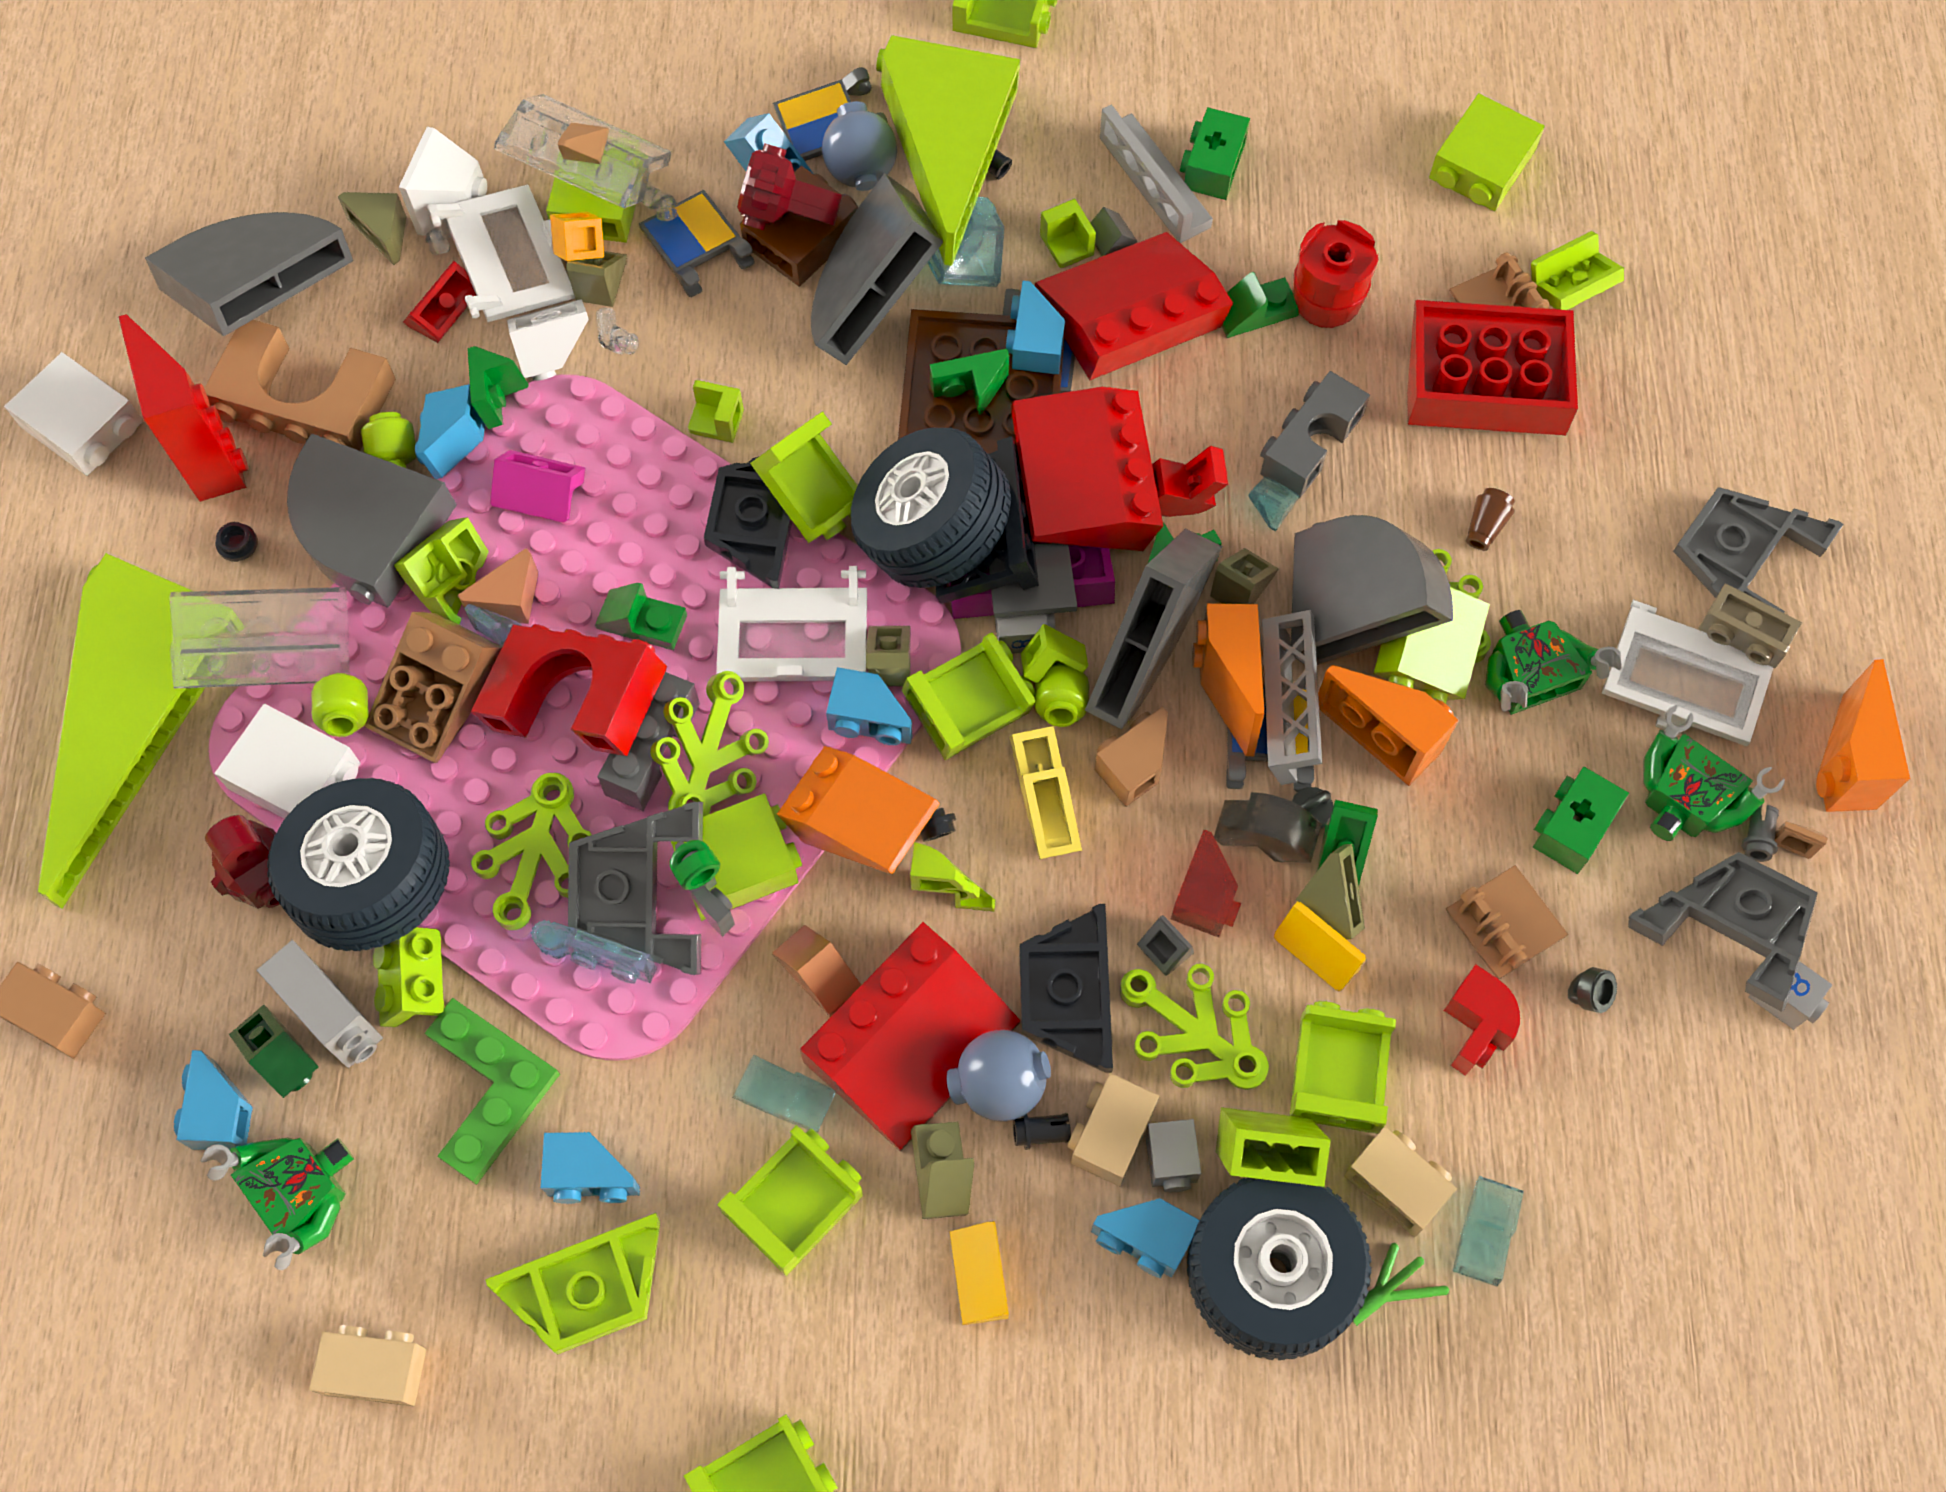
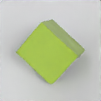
(1067, 233)
(716, 411)
(1049, 649)

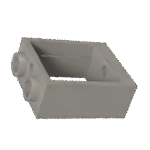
(320, 1005)

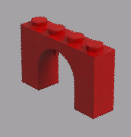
(538, 658)

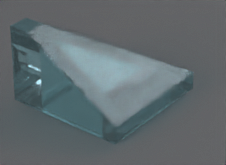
(1272, 501)
(490, 623)

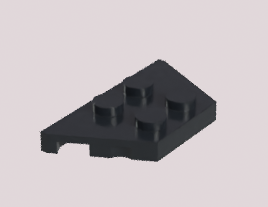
(748, 523)
(1068, 989)

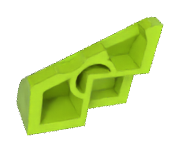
(444, 566)
(936, 873)

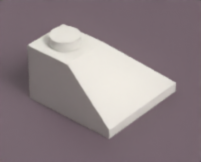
(439, 175)
(546, 338)

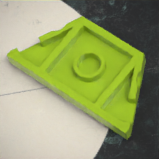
(585, 1287)

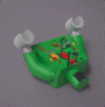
(1542, 663)
(1696, 787)
(287, 1188)

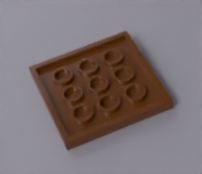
(954, 335)

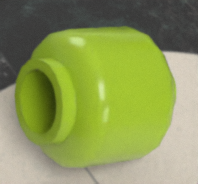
(389, 438)
(1062, 695)
(339, 704)

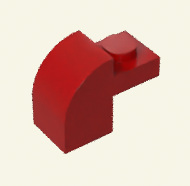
(1190, 486)
(1489, 1011)

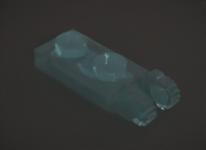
(592, 950)

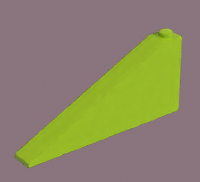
(949, 121)
(115, 716)

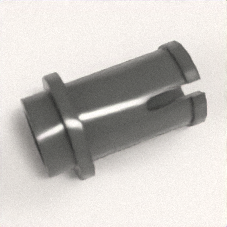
(1761, 835)

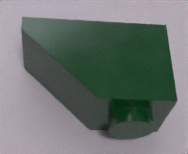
(274, 1052)

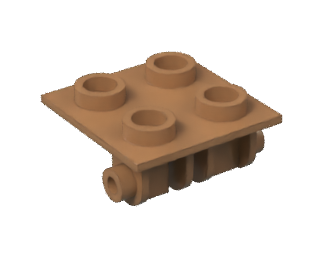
(1501, 286)
(1506, 921)

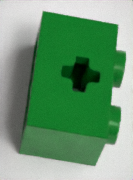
(1215, 152)
(1572, 841)

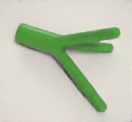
(1384, 1292)

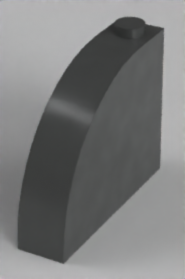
(247, 265)
(870, 268)
(362, 515)
(1365, 585)
(1152, 626)

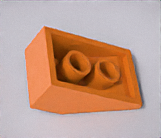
(1231, 668)
(1388, 719)
(1865, 748)
(856, 810)

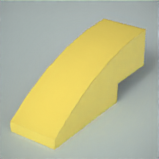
(1045, 792)

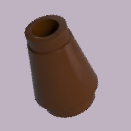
(1489, 517)

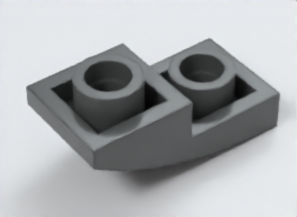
(712, 903)

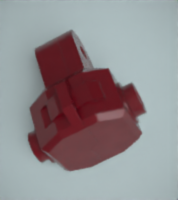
(773, 191)
(240, 860)

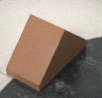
(506, 589)
(817, 969)

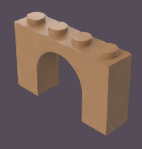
(244, 380)

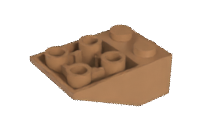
(431, 684)

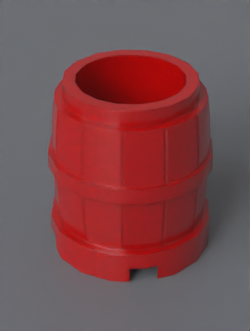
(1334, 273)

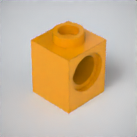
(577, 236)

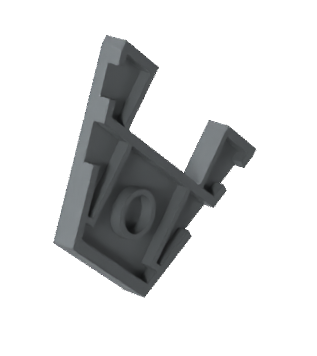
(1739, 533)
(616, 885)
(1747, 906)

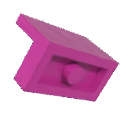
(535, 485)

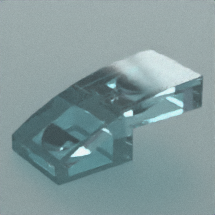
(784, 1094)
(1488, 1231)

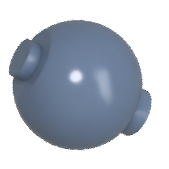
(859, 146)
(1000, 1076)

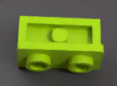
(1574, 272)
(409, 977)

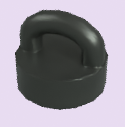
(1316, 802)
(1593, 990)

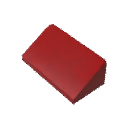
(441, 304)

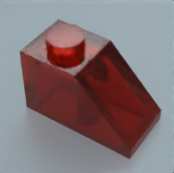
(1207, 890)

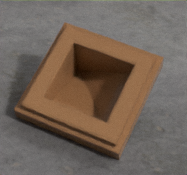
(583, 142)
(1800, 839)

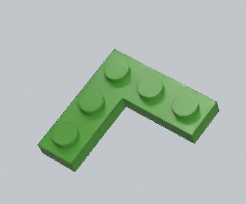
(517, 1087)

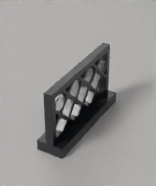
(1015, 540)

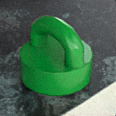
(696, 868)

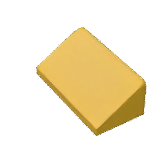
(1319, 946)
(979, 1273)

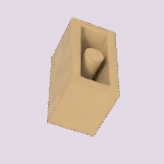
(1113, 1129)
(1401, 1180)
(368, 1367)

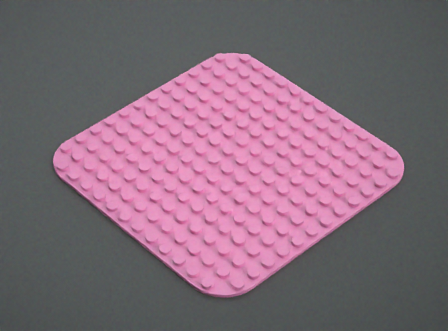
(628, 524)

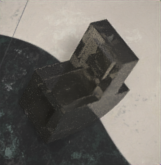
(1271, 823)

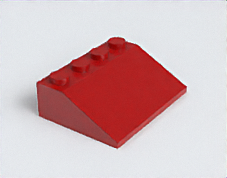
(1135, 303)
(1492, 368)
(183, 418)
(1087, 469)
(904, 1032)

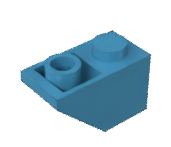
(752, 136)
(1038, 332)
(447, 430)
(866, 707)
(211, 1107)
(581, 1166)
(1150, 1232)

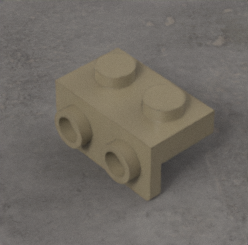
(1750, 626)

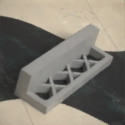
(1153, 175)
(1281, 692)

